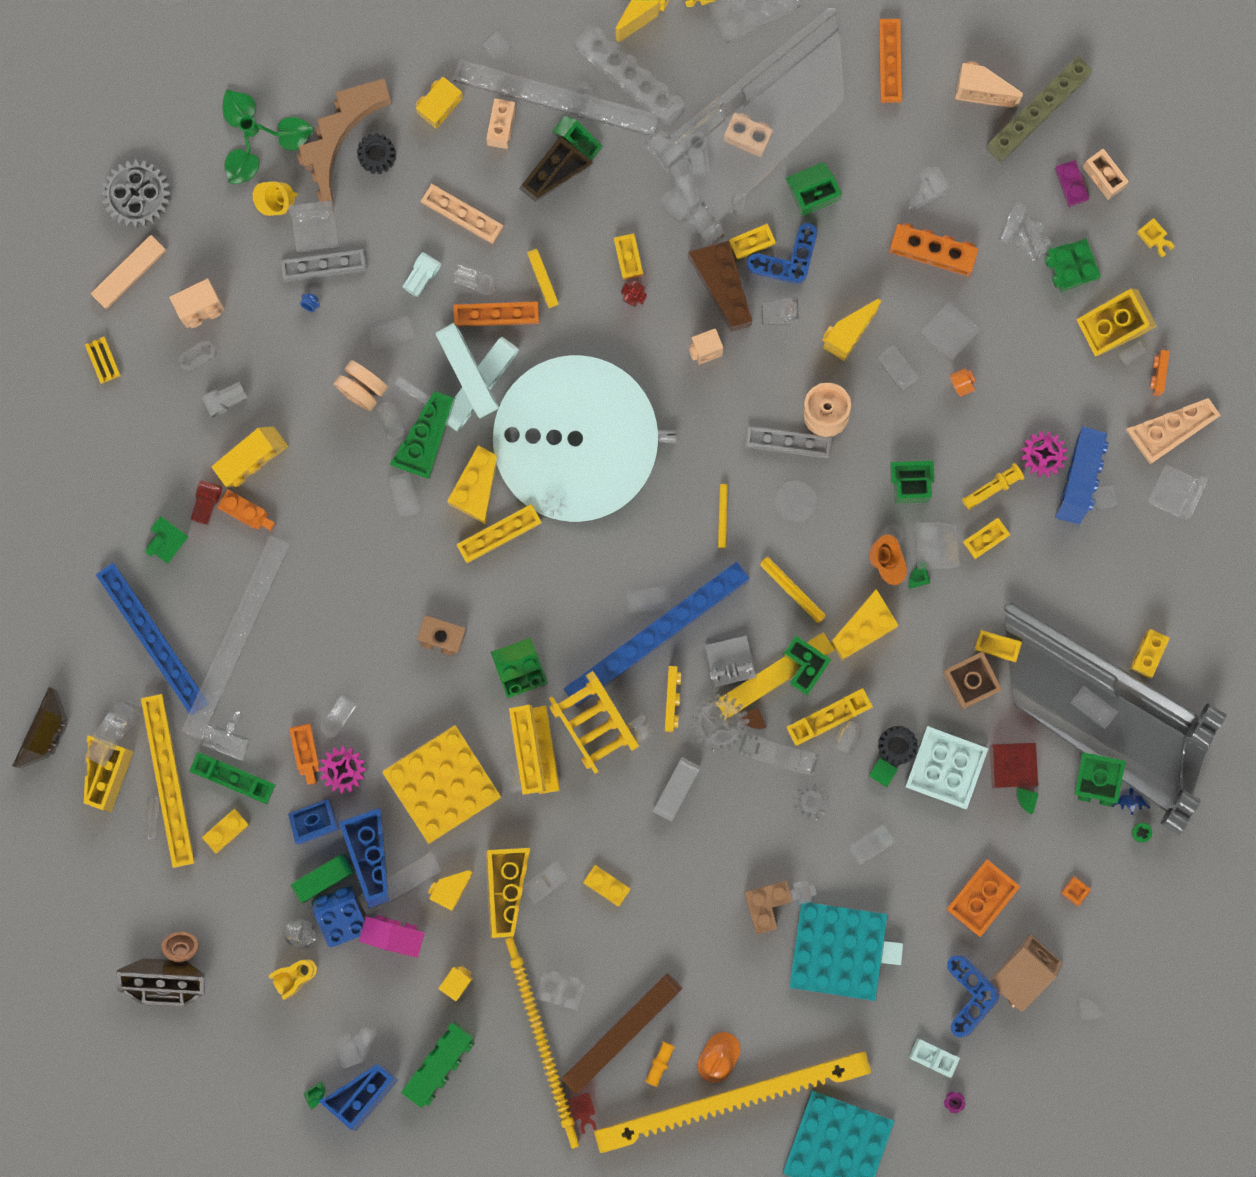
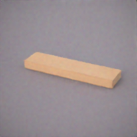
(462, 214)
(128, 272)

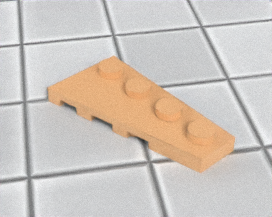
(1166, 432)

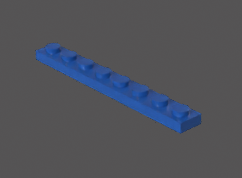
(149, 635)

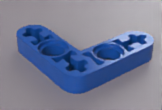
(788, 266)
(978, 993)

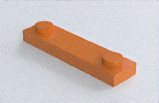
(890, 61)
(496, 314)

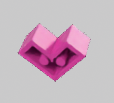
(392, 935)

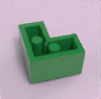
(811, 664)

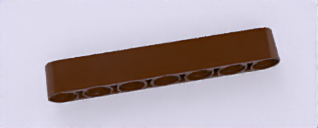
(622, 1033)

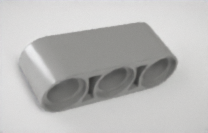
(676, 789)

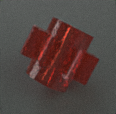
(633, 293)

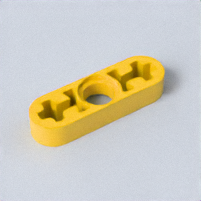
(542, 278)

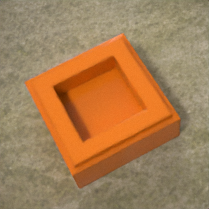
(1075, 891)

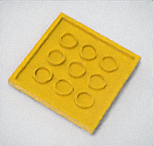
(441, 784)

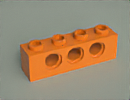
(922, 253)

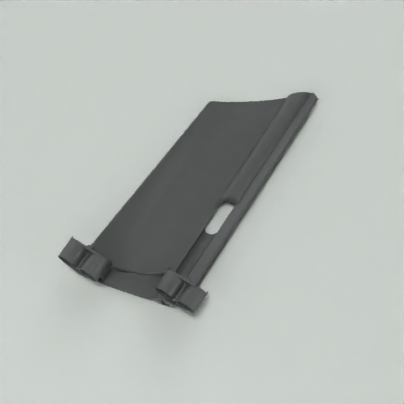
(1157, 739)

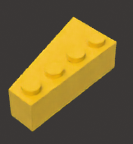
(504, 886)

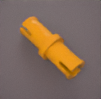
(660, 1064)

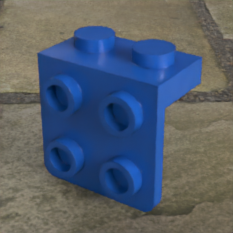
(338, 916)

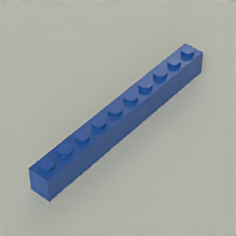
(663, 629)

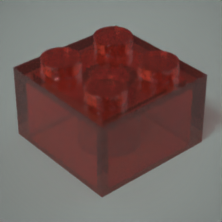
(1013, 765)

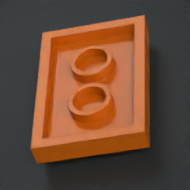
(983, 898)

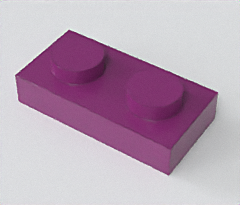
(1071, 183)

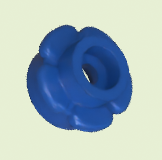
(309, 302)

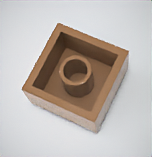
(971, 681)

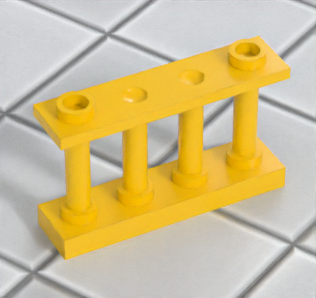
(603, 704)
(534, 749)

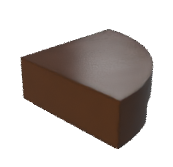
(755, 718)

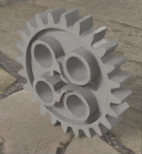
(149, 206)

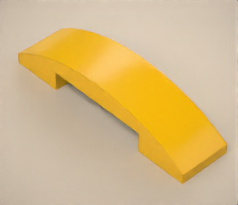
(829, 717)

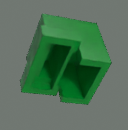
(912, 481)
(166, 541)

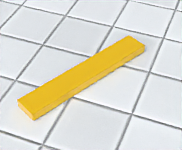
(772, 676)

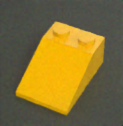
(637, 15)
(1116, 322)
(846, 332)

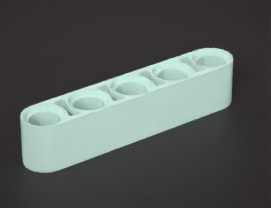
(491, 368)
(467, 370)

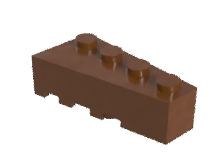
(721, 278)

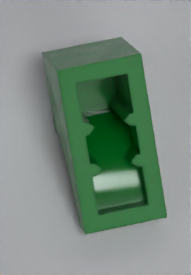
(577, 136)

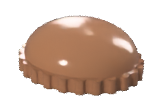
(180, 946)

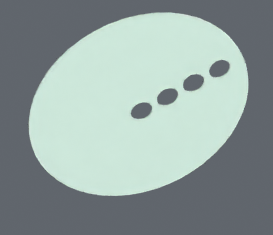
(615, 427)

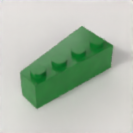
(438, 1064)

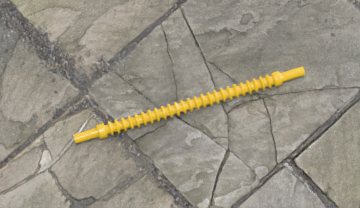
(567, 1122)

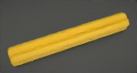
(793, 590)

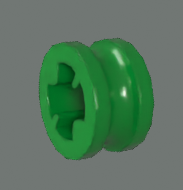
(1144, 826)

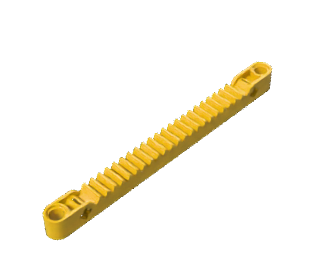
(853, 1067)

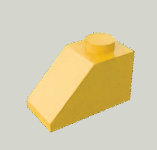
(449, 889)

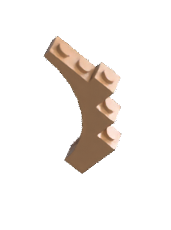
(353, 106)

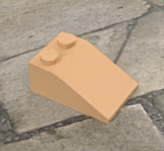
(983, 86)

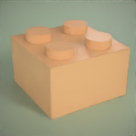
(197, 304)

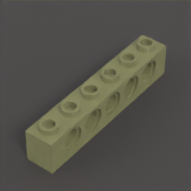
(1039, 109)

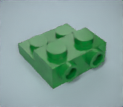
(1072, 265)
(1099, 779)

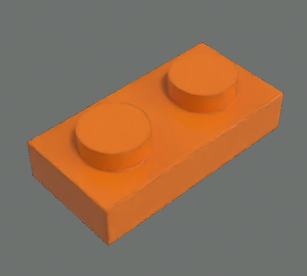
(1158, 381)

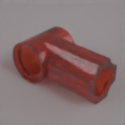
(207, 496)

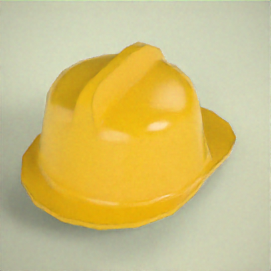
(273, 197)

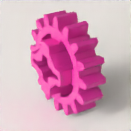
(1054, 456)
(338, 779)

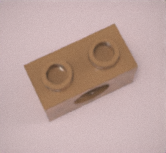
(429, 629)

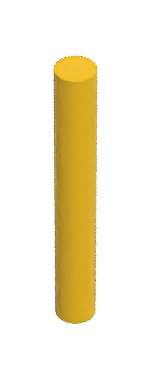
(722, 523)

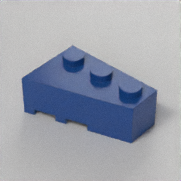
(360, 1097)

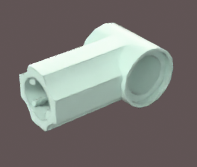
(424, 270)

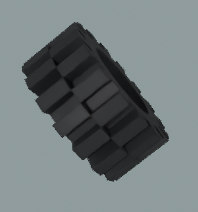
(385, 162)
(907, 736)

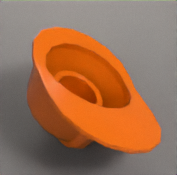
(888, 559)
(719, 1057)

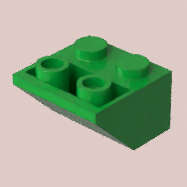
(813, 188)
(519, 667)

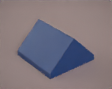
(313, 822)

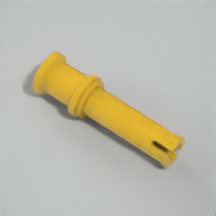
(1001, 481)

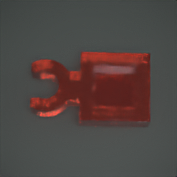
(582, 1109)

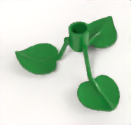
(239, 112)

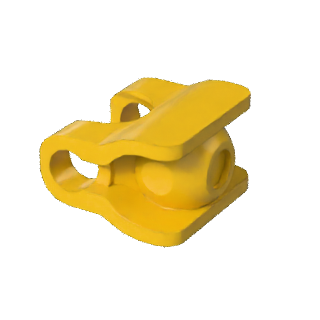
(290, 979)

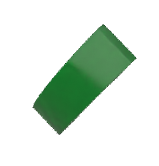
(232, 778)

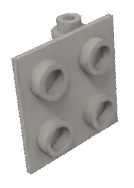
(730, 661)

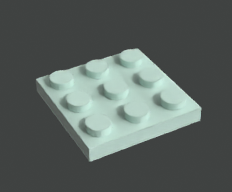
(946, 767)

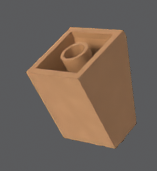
(1026, 973)

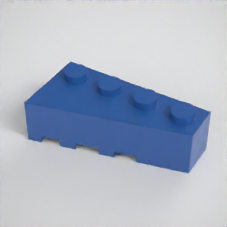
(1082, 475)
(367, 850)

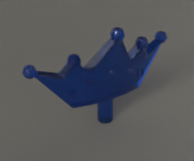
(1131, 801)

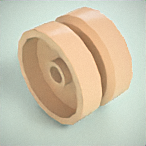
(359, 388)
(827, 409)

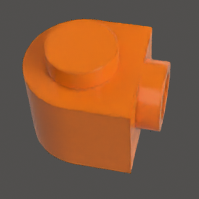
(963, 381)

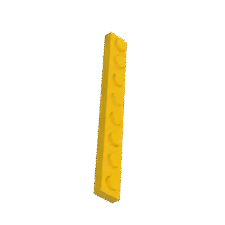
(167, 781)

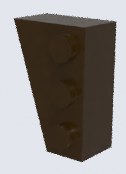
(555, 169)

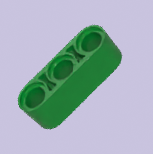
(322, 878)

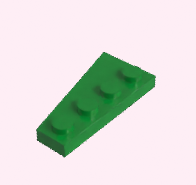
(423, 442)

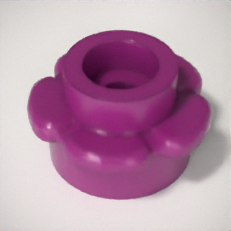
(959, 1106)

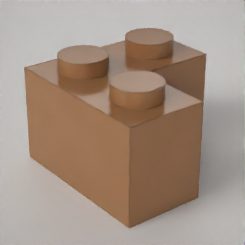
(761, 902)

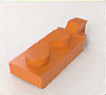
(245, 511)
(305, 752)

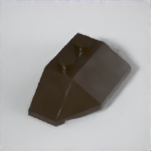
(43, 732)
(161, 982)

